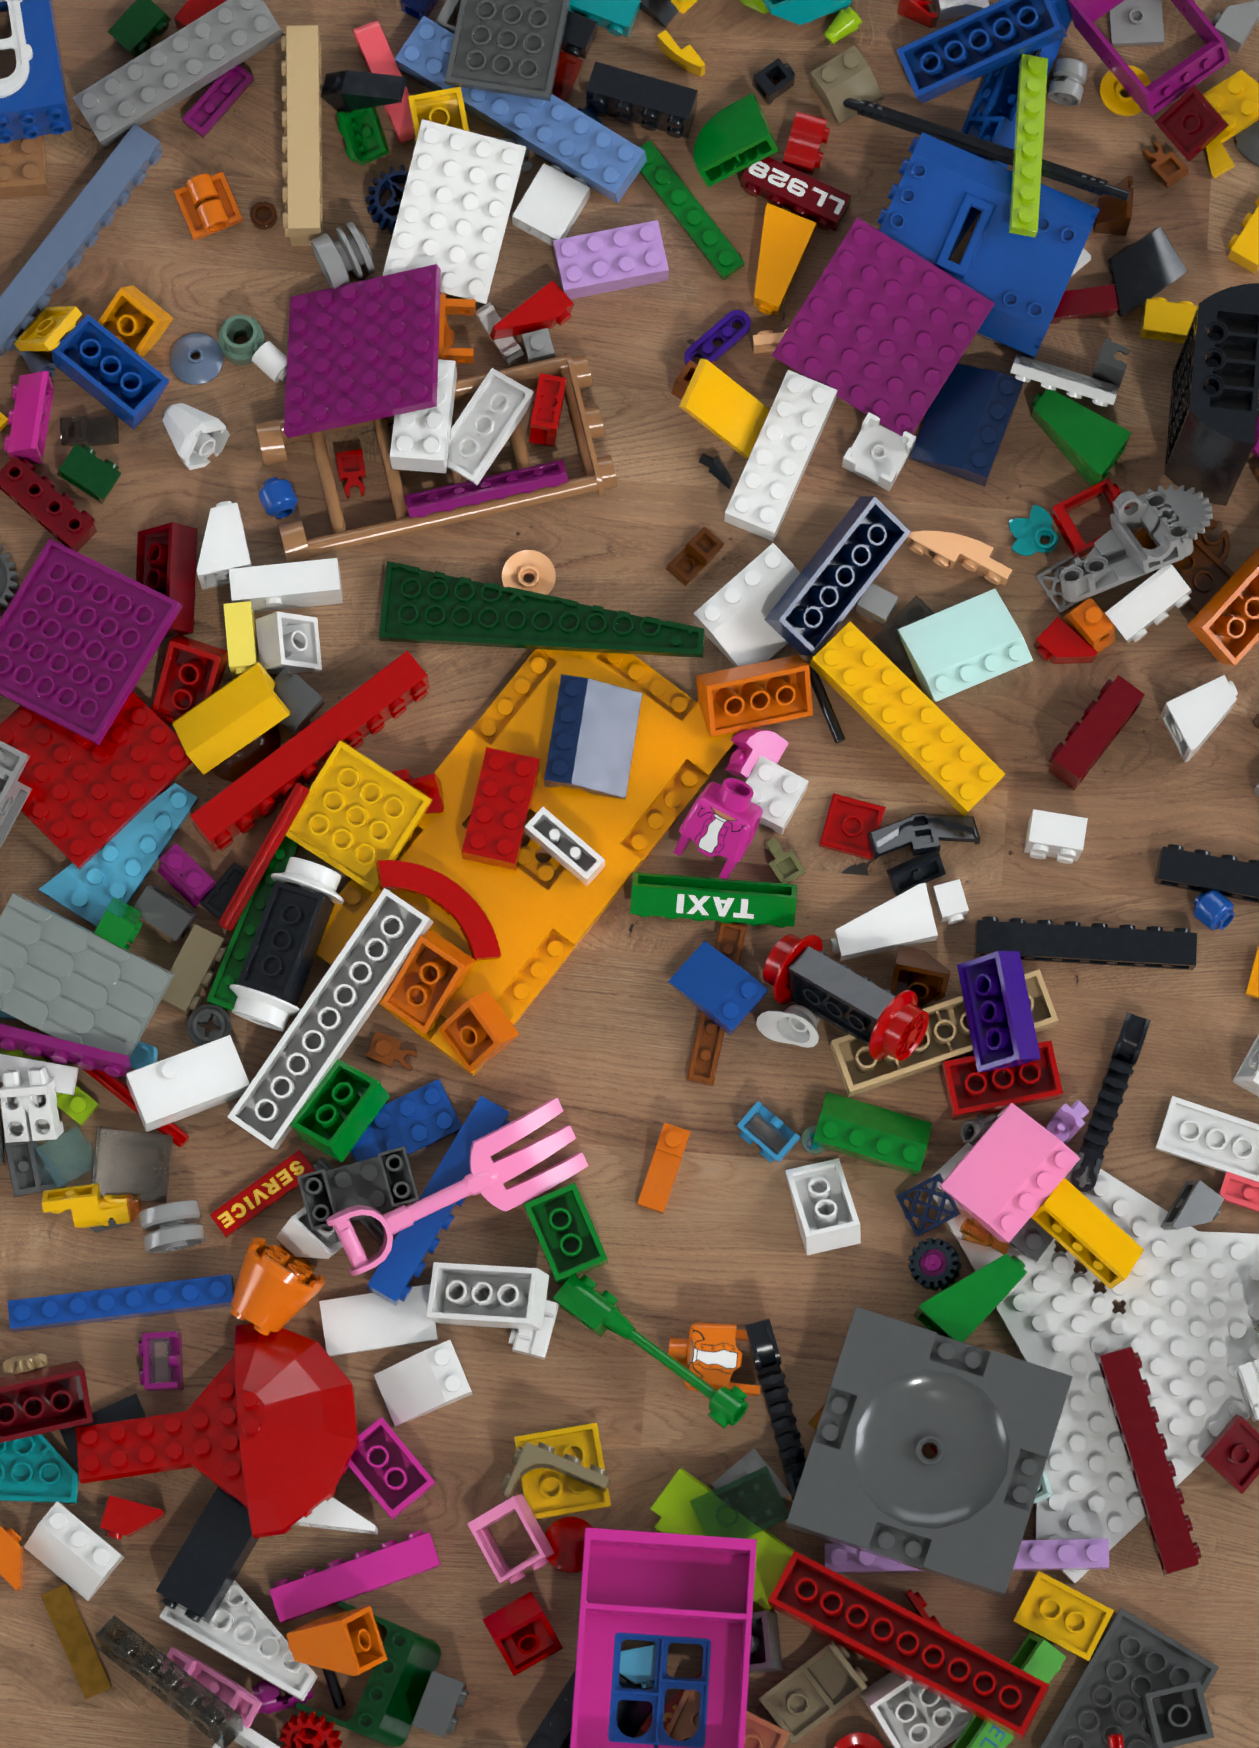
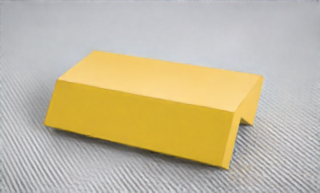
(230, 718)

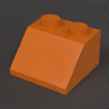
(478, 1031)

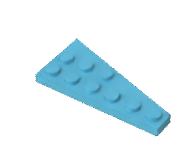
(124, 860)

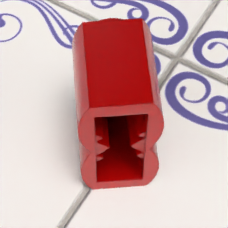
(805, 141)

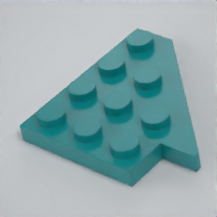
(36, 1473)

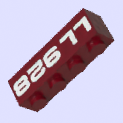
(796, 192)

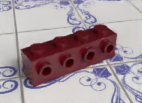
(45, 505)

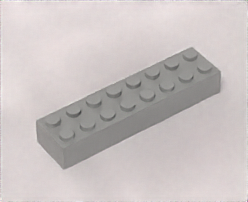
(177, 67)

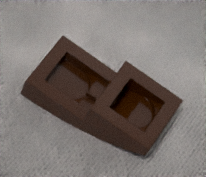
(695, 556)

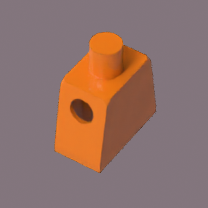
(1091, 624)

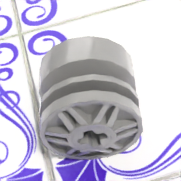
(343, 255)

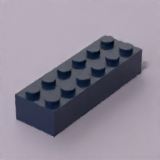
(837, 575)

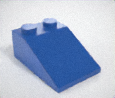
(718, 987)

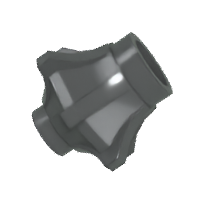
(975, 1129)

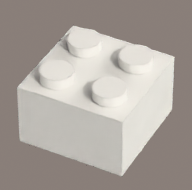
(776, 792)
(1055, 836)

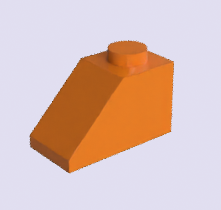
(11, 1558)

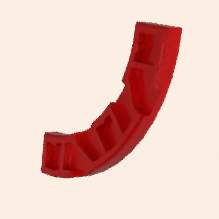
(449, 897)

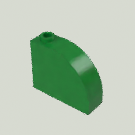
(733, 141)

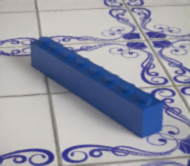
(413, 1243)
(121, 1303)

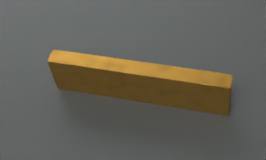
(76, 1641)

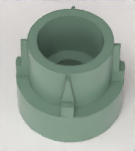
(240, 326)

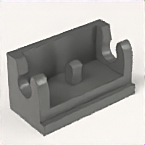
(1107, 366)
(165, 912)

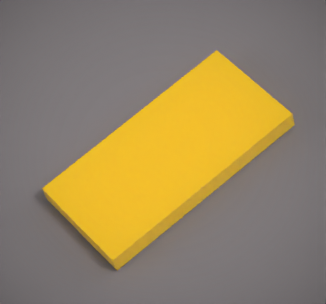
(724, 408)

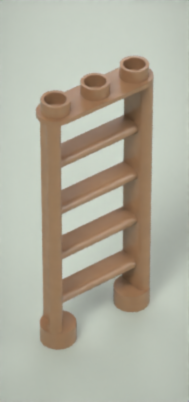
(587, 426)

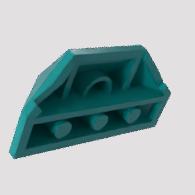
(804, 10)

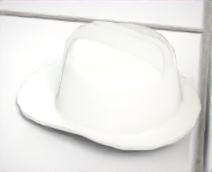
(793, 1026)

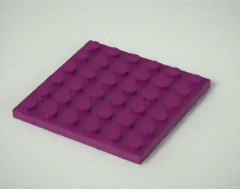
(883, 328)
(363, 351)
(79, 640)

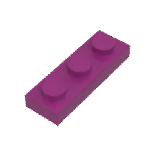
(217, 100)

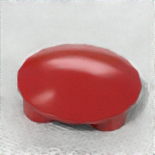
(567, 1542)

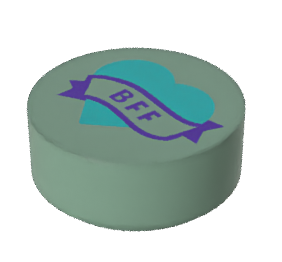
(806, 1140)

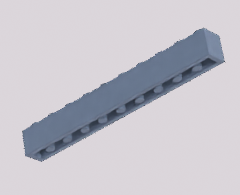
(75, 233)

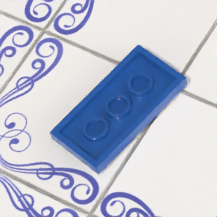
(410, 1122)

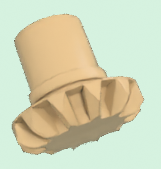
(25, 1363)

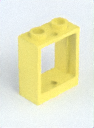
(240, 637)

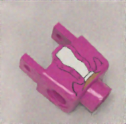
(722, 822)

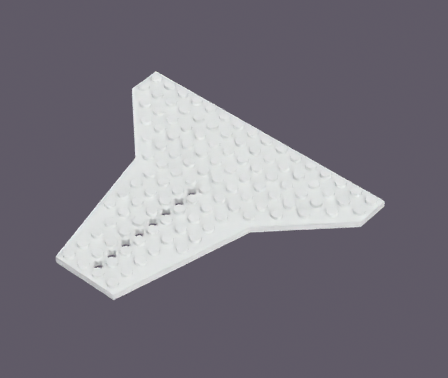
(1186, 1316)

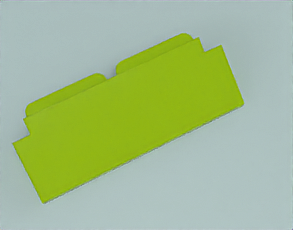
(679, 1518)

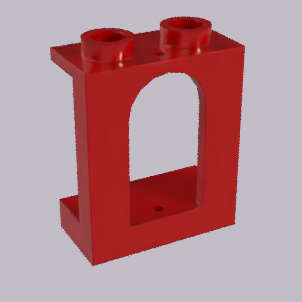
(547, 410)

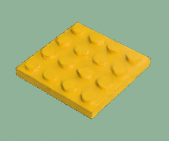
(357, 815)

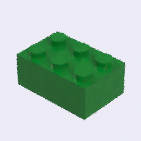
(339, 1110)
(565, 1233)

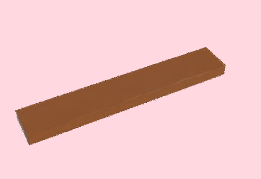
(709, 1035)

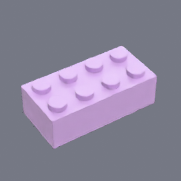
(611, 260)

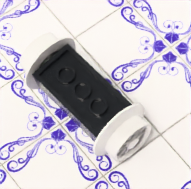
(286, 943)

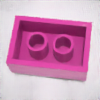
(389, 1469)

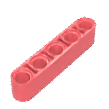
(381, 61)

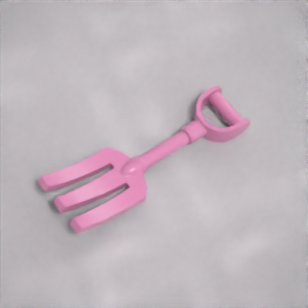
(485, 1178)

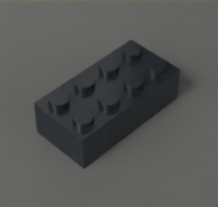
(641, 100)

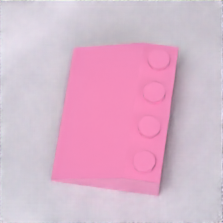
(1009, 1173)

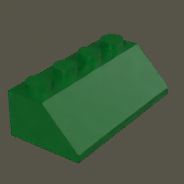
(872, 1133)

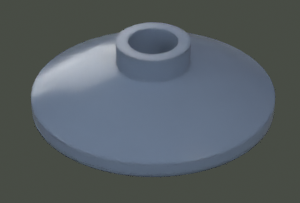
(200, 370)

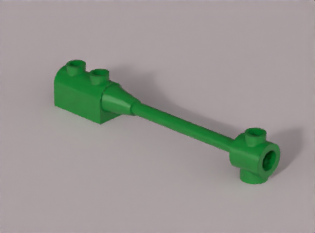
(600, 1313)

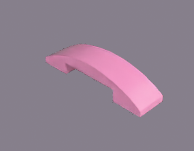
(219, 1684)

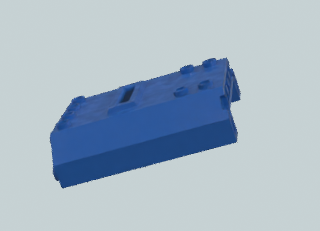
(1013, 270)

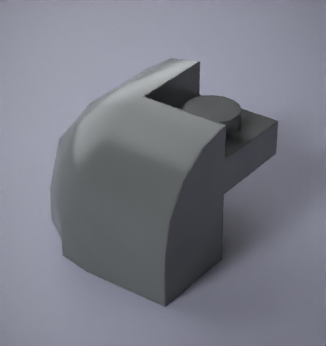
(298, 698)

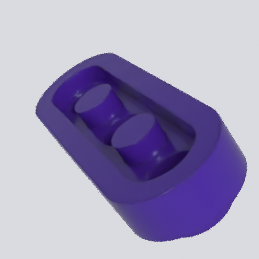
(720, 331)

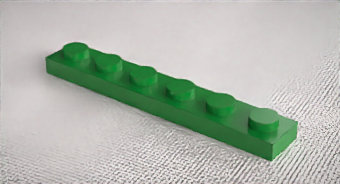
(689, 213)

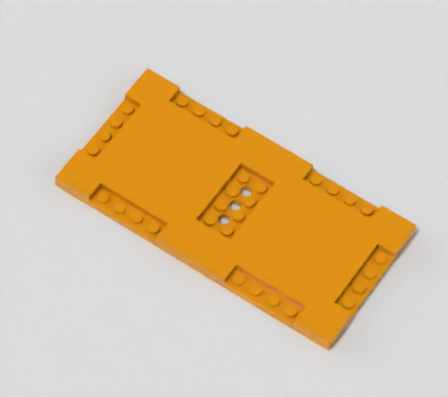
(542, 907)

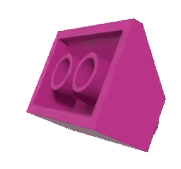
(30, 417)

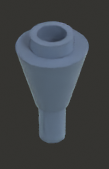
(36, 362)

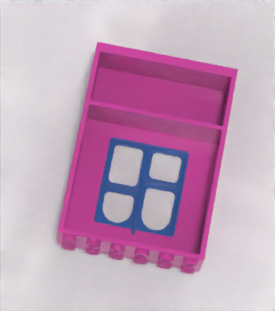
(664, 1593)

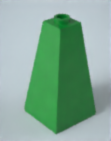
(1080, 434)
(970, 1301)

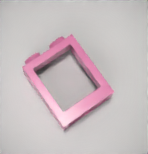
(490, 1549)

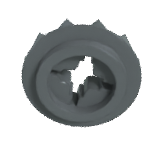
(203, 1015)

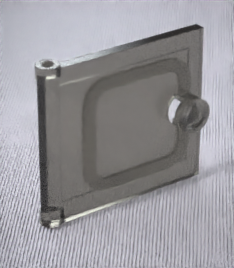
(126, 1161)

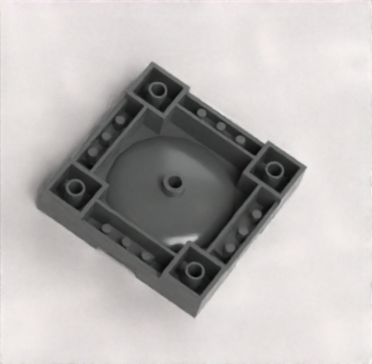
(941, 1514)

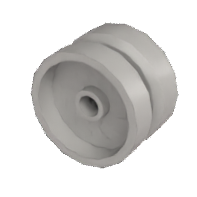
(172, 1226)

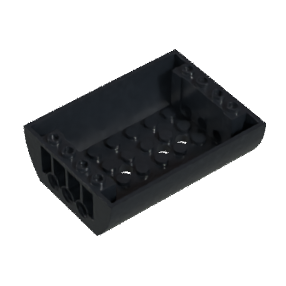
(1215, 395)

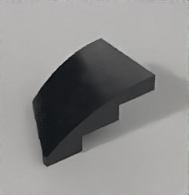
(1144, 269)

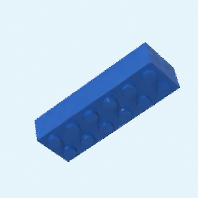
(979, 45)

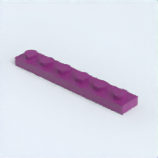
(489, 488)
(64, 1051)

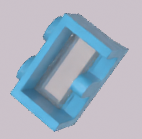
(768, 1132)

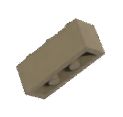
(194, 969)

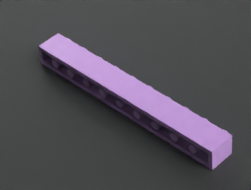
(1032, 1556)

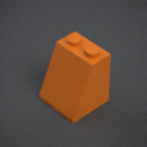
(339, 1642)

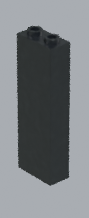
(209, 1559)

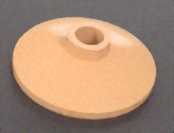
(529, 563)

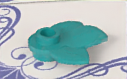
(1031, 530)

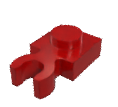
(351, 468)

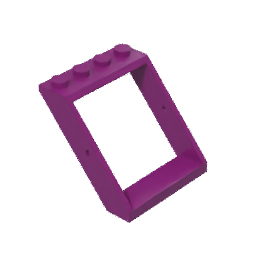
(1176, 80)

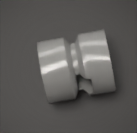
(1067, 84)

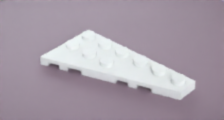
(249, 1639)

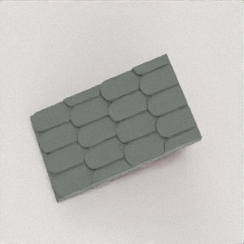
(74, 980)

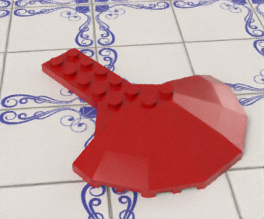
(264, 1430)

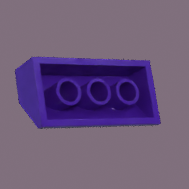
(998, 1011)

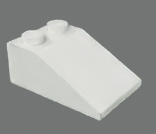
(823, 1206)
(423, 1383)
(337, 1516)

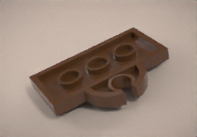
(1203, 569)

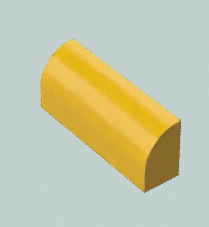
(1088, 1234)

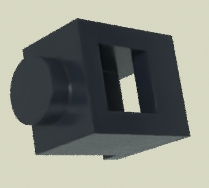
(774, 71)

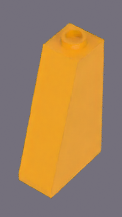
(781, 253)

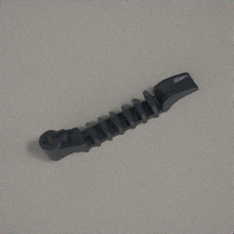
(1109, 1099)
(779, 1406)

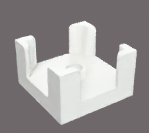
(878, 453)

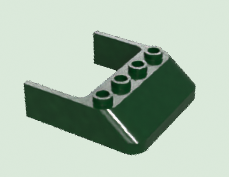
(393, 1686)

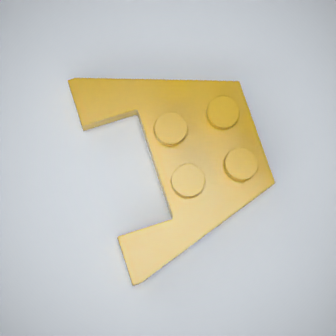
(1238, 104)

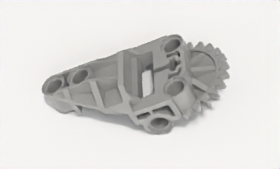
(1118, 557)

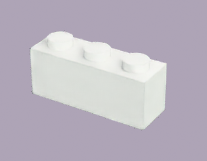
(565, 846)

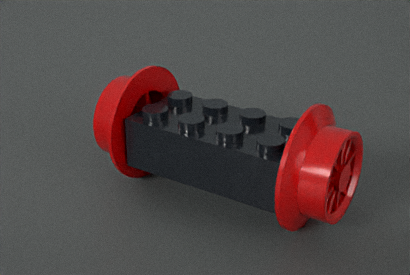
(845, 999)

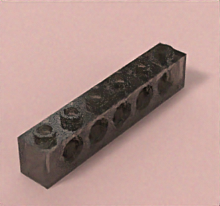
(169, 1682)

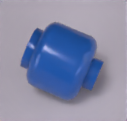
(278, 498)
(1213, 910)

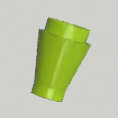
(843, 25)

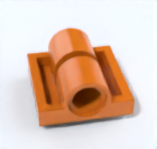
(207, 205)

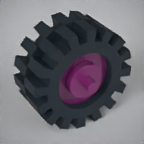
(934, 1264)

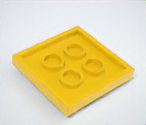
(555, 1493)

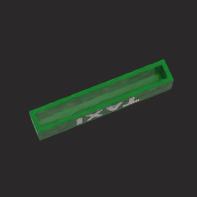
(713, 899)

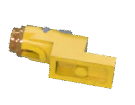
(90, 1209)

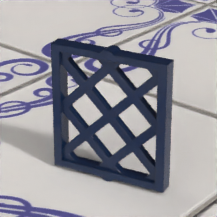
(910, 1214)

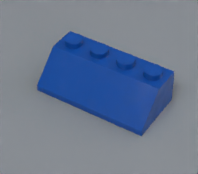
(110, 371)

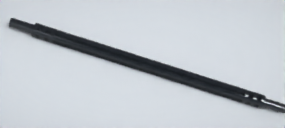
(982, 147)

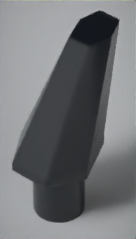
(717, 469)

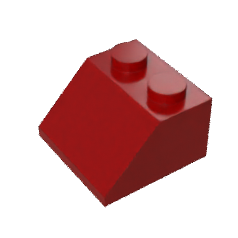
(522, 1633)

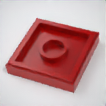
(849, 825)

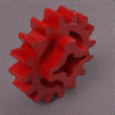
(309, 1732)

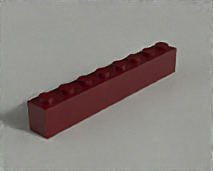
(1148, 1460)

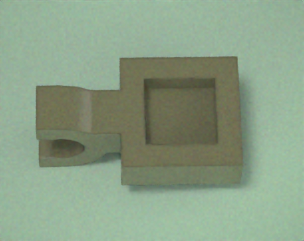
(785, 865)

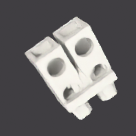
(29, 1106)

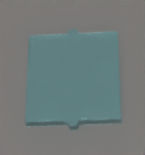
(66, 1157)

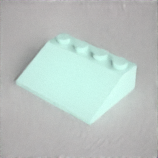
(964, 645)

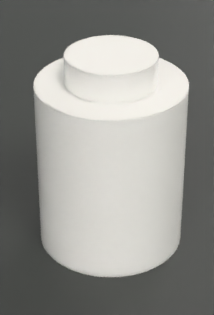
(271, 361)

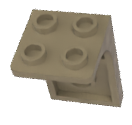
(543, 1456)
(814, 1691)

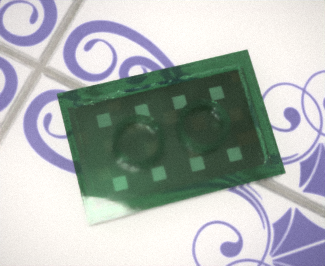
(741, 1507)

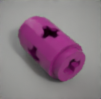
(271, 1699)

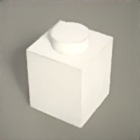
(950, 901)

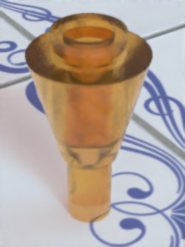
(976, 1233)

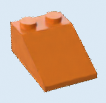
(427, 981)

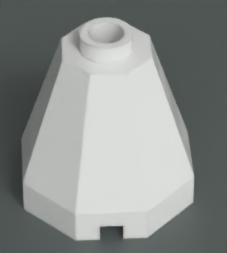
(194, 434)

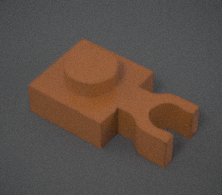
(1166, 167)
(387, 1050)

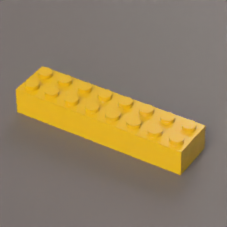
(907, 719)

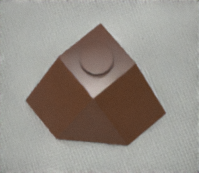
(1115, 213)
(920, 973)

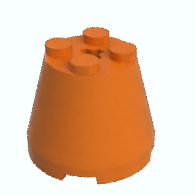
(273, 1286)

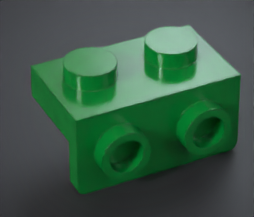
(362, 135)

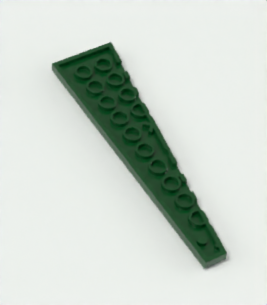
(460, 611)

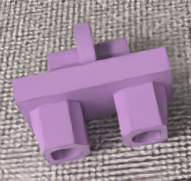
(1067, 1121)

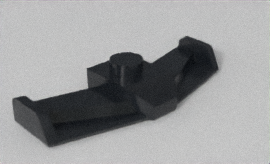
(922, 833)

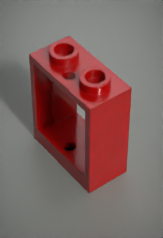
(1065, 524)

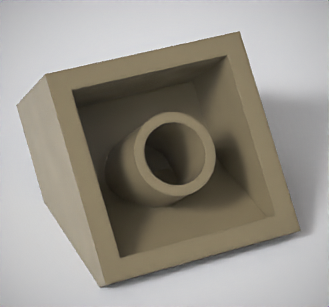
(845, 78)

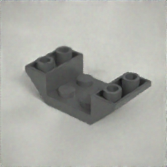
(376, 1182)

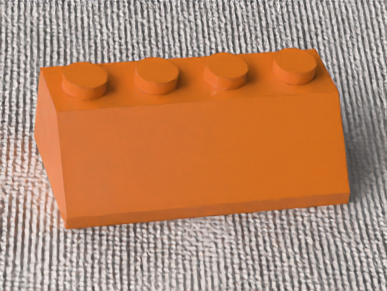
(755, 695)

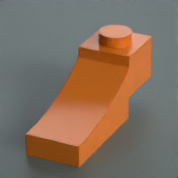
(663, 1168)

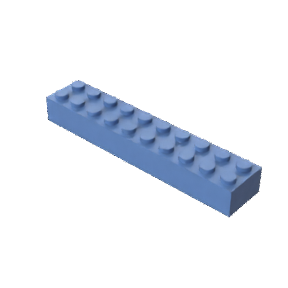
(545, 127)

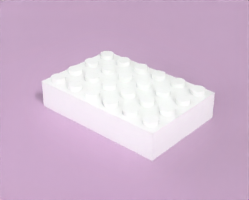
(455, 208)

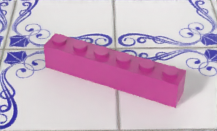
(355, 1577)

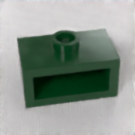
(140, 26)
(89, 472)

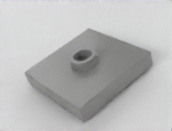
(1136, 23)

